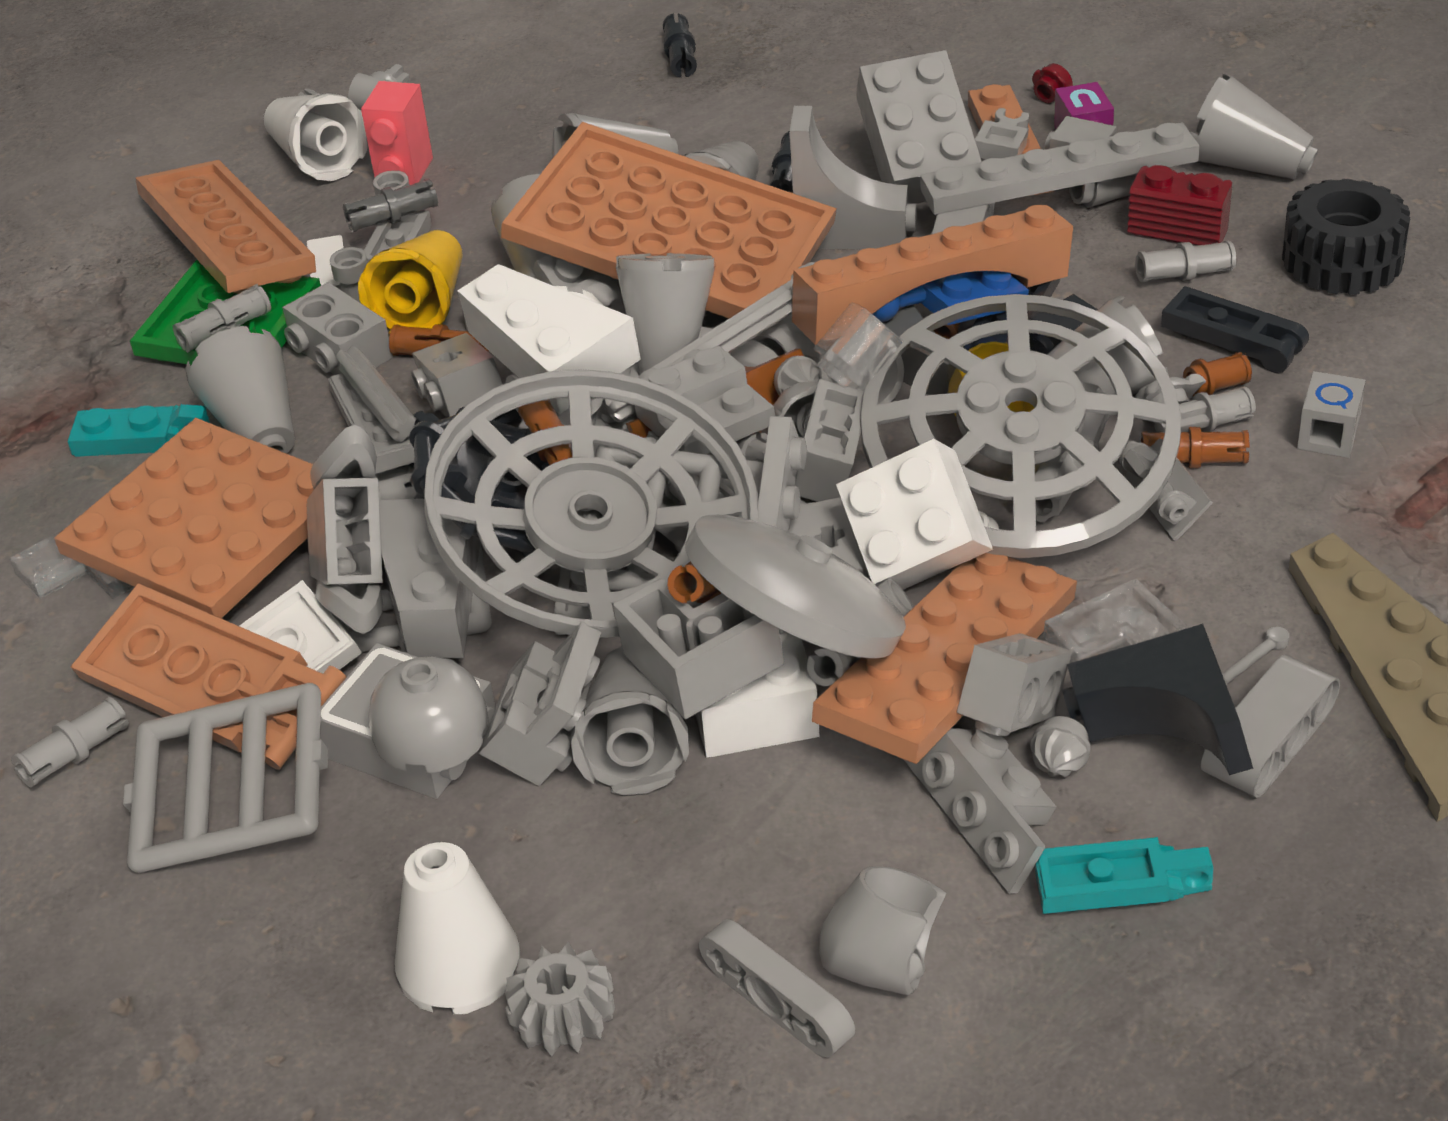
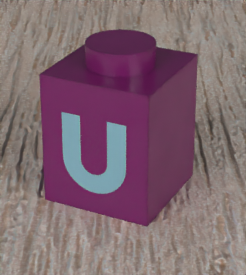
(1083, 102)

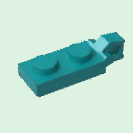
(129, 429)
(1119, 874)

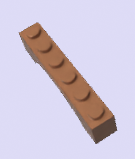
(1027, 244)

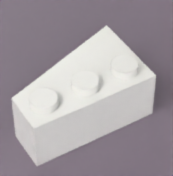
(545, 328)

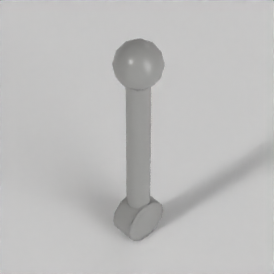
(1276, 638)

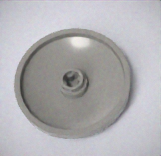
(795, 585)

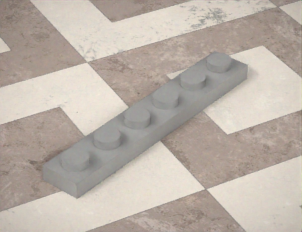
(1057, 167)

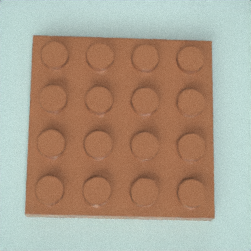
(197, 518)

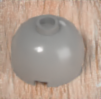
(427, 714)

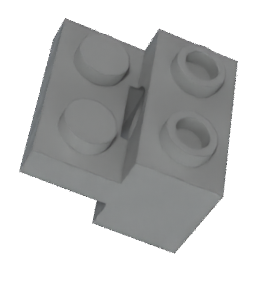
(542, 706)

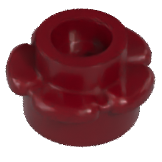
(1049, 79)

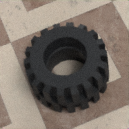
(1345, 236)

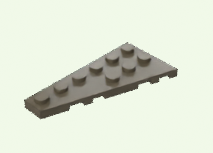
(1393, 654)

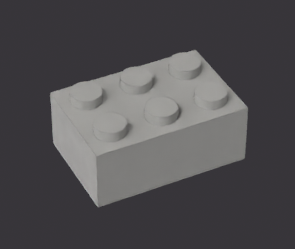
(915, 119)

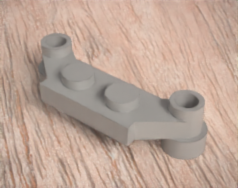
(350, 262)

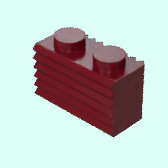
(1179, 206)

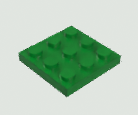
(192, 295)

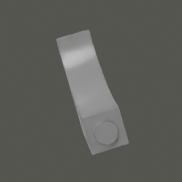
(867, 210)

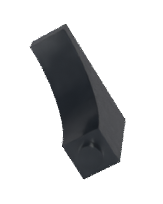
(1160, 689)

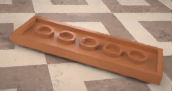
(226, 226)
(915, 692)

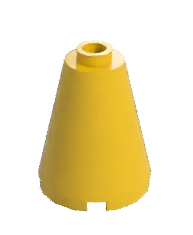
(413, 280)

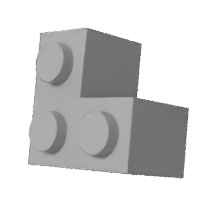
(696, 651)

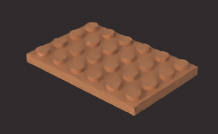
(628, 197)

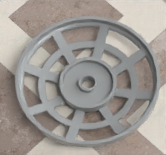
(1034, 435)
(577, 485)

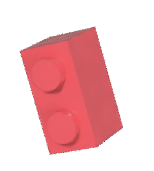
(397, 129)

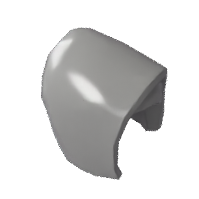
(881, 929)

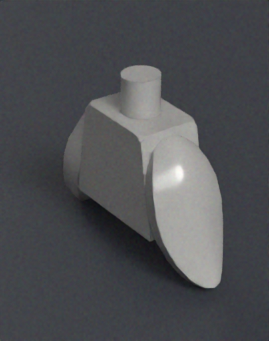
(346, 530)

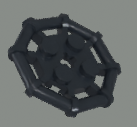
(466, 472)

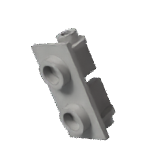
(1182, 497)

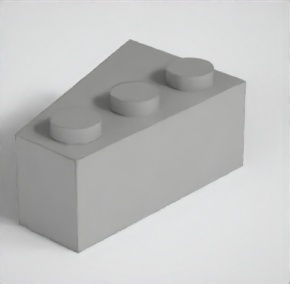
(424, 592)

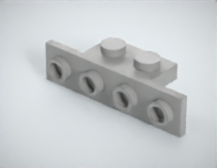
(988, 800)

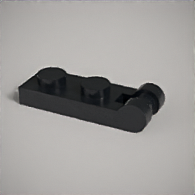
(1235, 327)

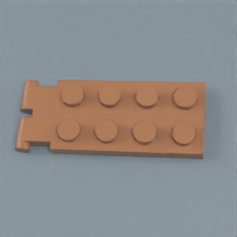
(187, 659)

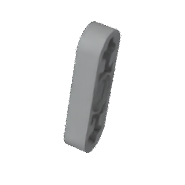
(777, 988)

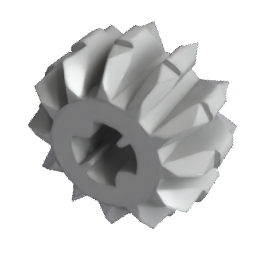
(559, 999)

